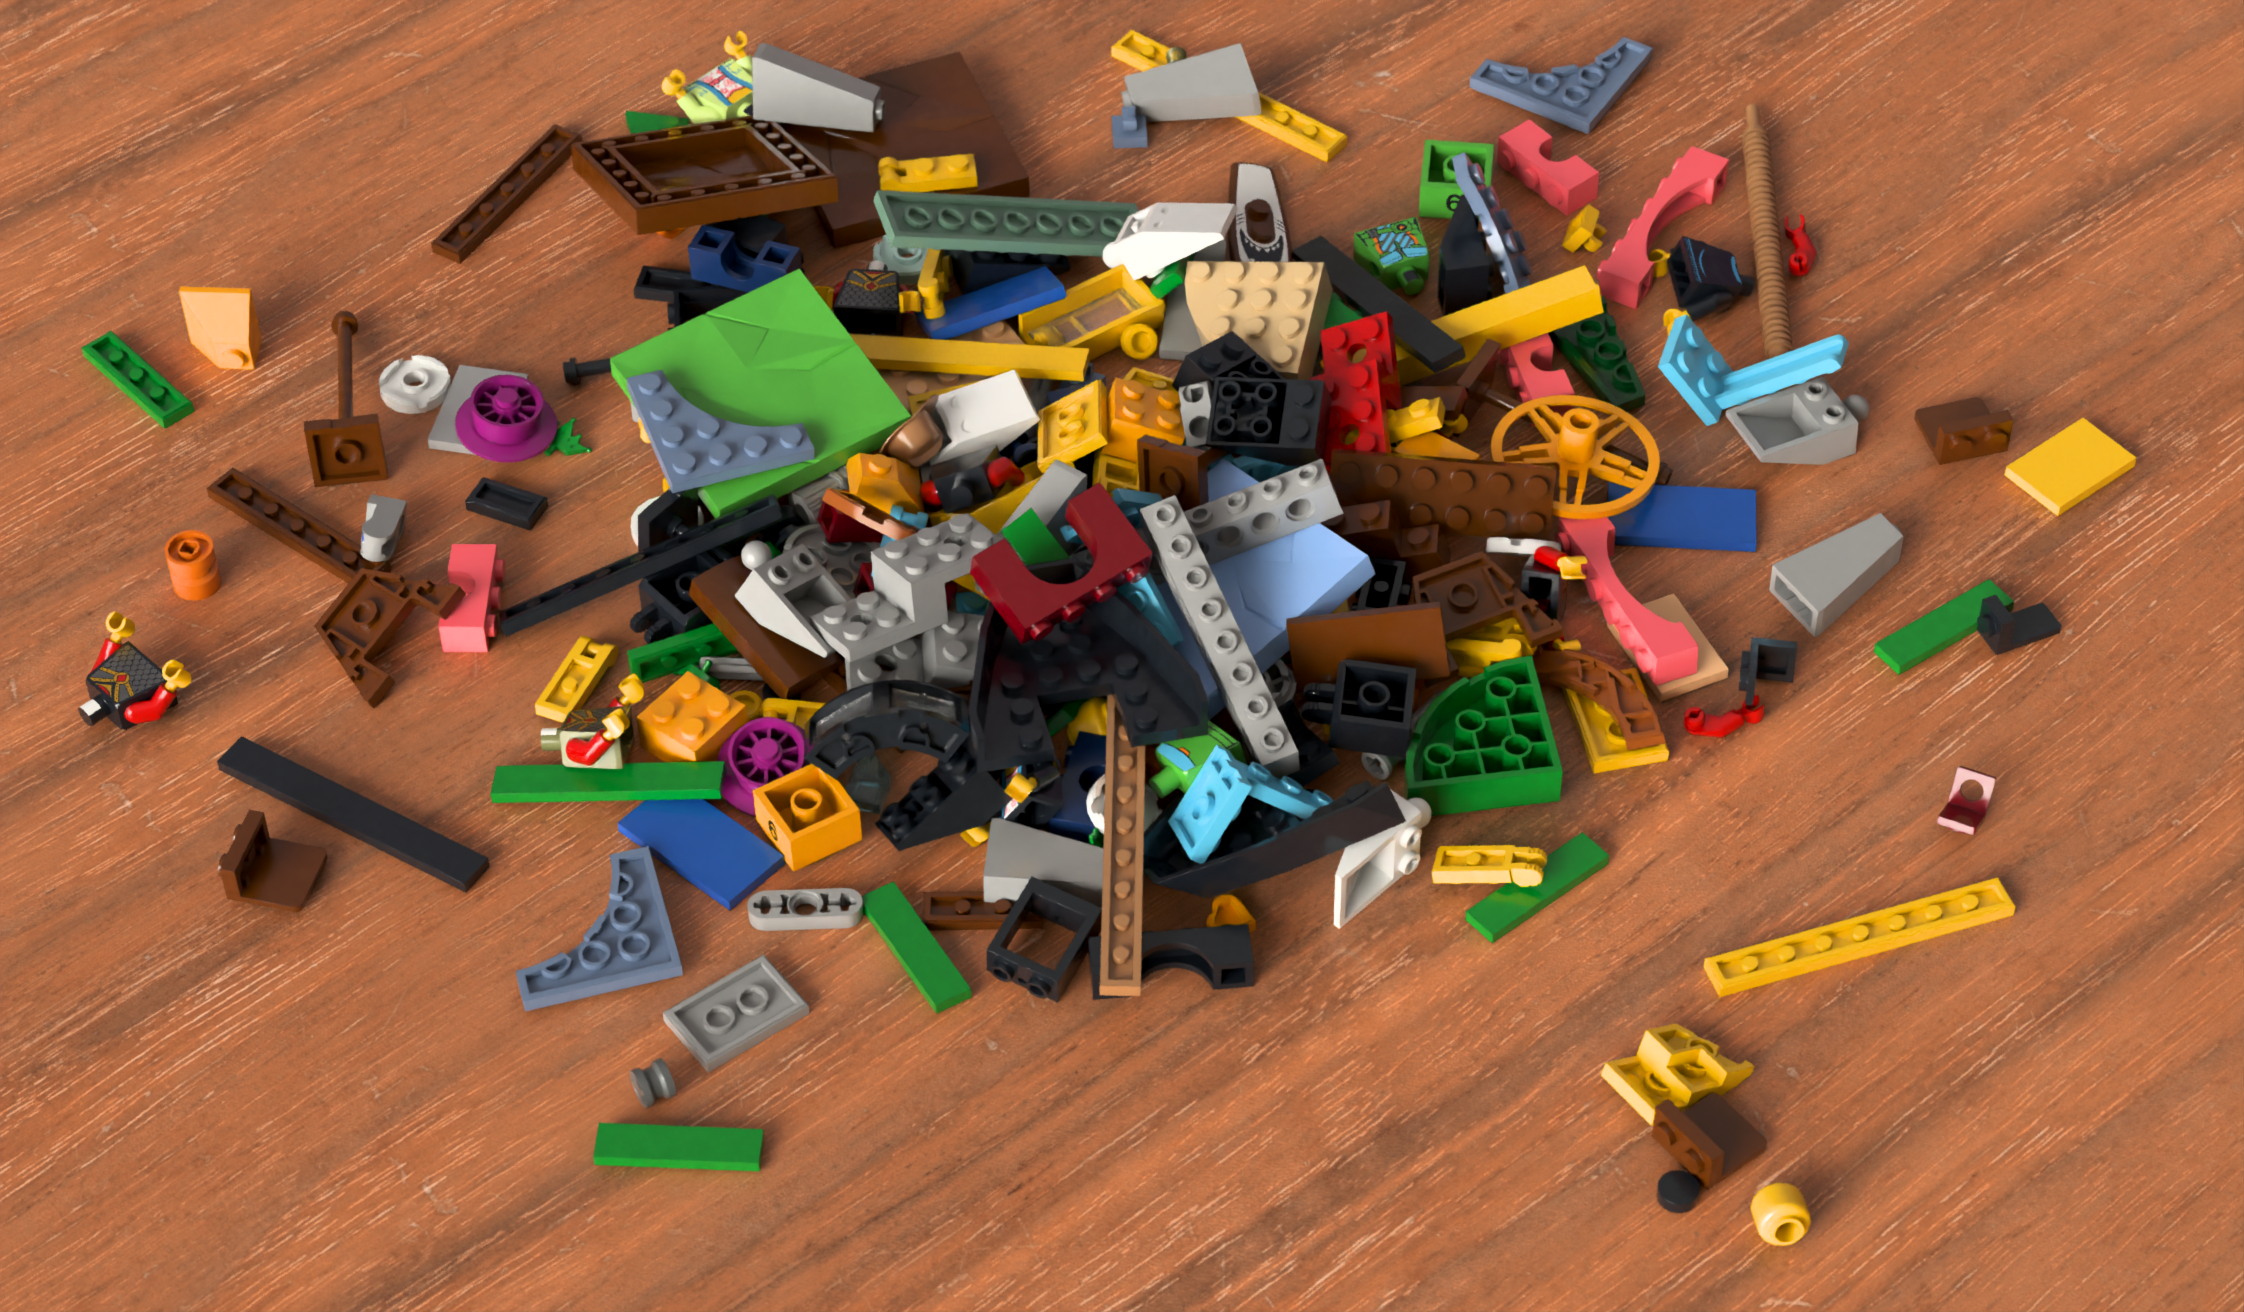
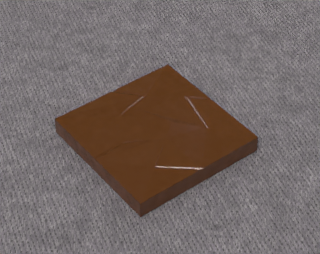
(929, 113)
(703, 174)

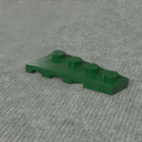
(1601, 359)

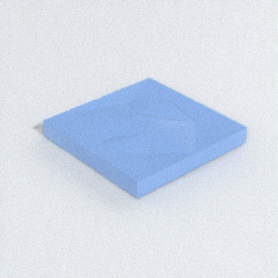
(1276, 581)

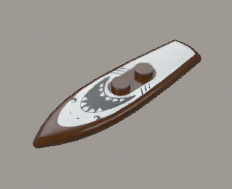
(1260, 223)

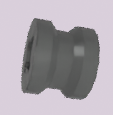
(653, 1083)

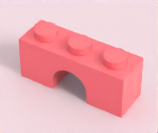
(1563, 184)
(1531, 374)
(473, 620)

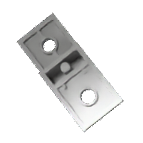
(907, 588)
(941, 657)

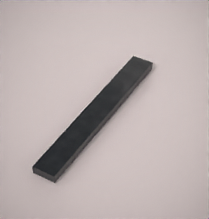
(1372, 297)
(640, 565)
(354, 814)

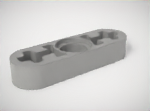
(833, 919)

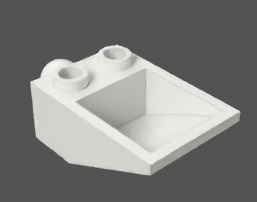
(1167, 234)
(982, 416)
(1379, 861)

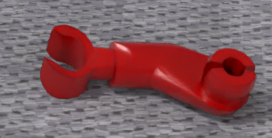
(1805, 253)
(1708, 725)

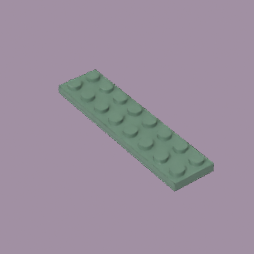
(1000, 223)

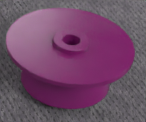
(506, 420)
(758, 755)

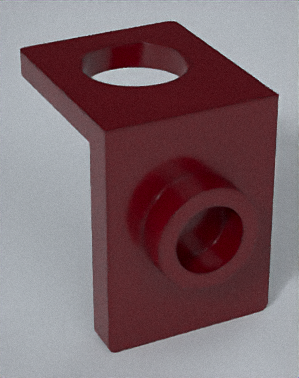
(1965, 814)

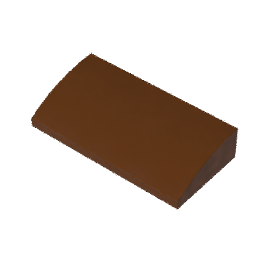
(776, 659)

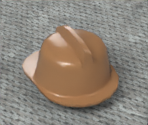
(917, 438)

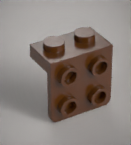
(1964, 430)
(269, 869)
(1707, 1138)

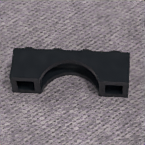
(1215, 953)

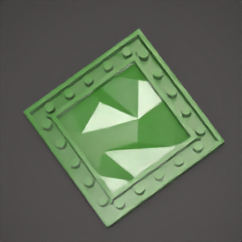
(773, 364)

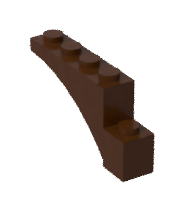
(1379, 534)

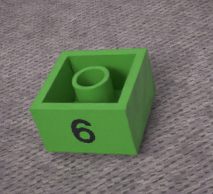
(1438, 182)

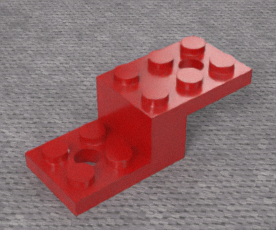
(1362, 389)

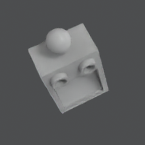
(1801, 424)
(787, 592)

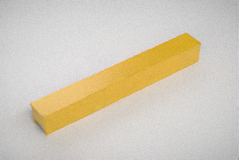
(1510, 319)

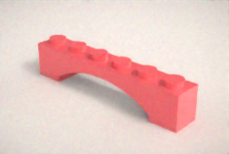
(1693, 181)
(1660, 647)

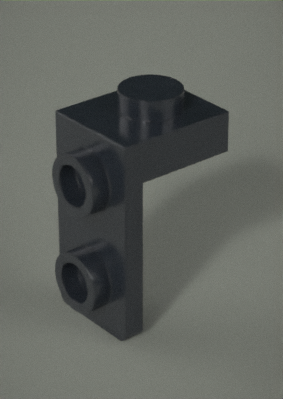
(2008, 630)
(1766, 660)

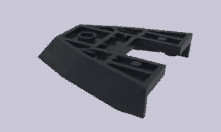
(1095, 655)
(1266, 838)

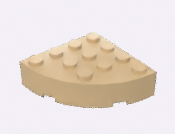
(1267, 304)

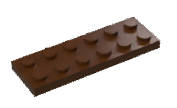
(1452, 492)

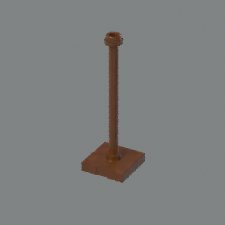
(1478, 384)
(350, 446)
(1175, 470)

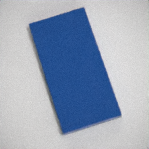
(993, 304)
(1688, 518)
(703, 847)

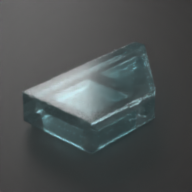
(869, 784)

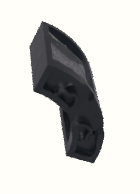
(884, 717)

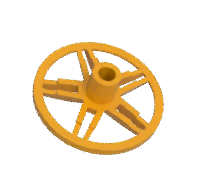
(1579, 452)

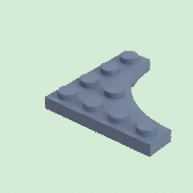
(1568, 93)
(1497, 224)
(704, 449)
(620, 950)

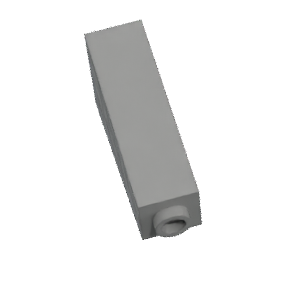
(1195, 88)
(811, 94)
(1050, 500)
(1836, 572)
(1025, 852)

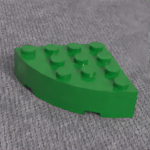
(1485, 744)

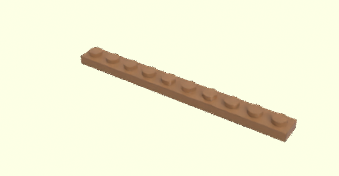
(1122, 861)

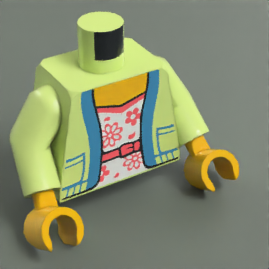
(719, 93)

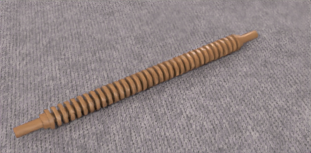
(1766, 236)

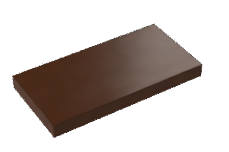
(1388, 635)

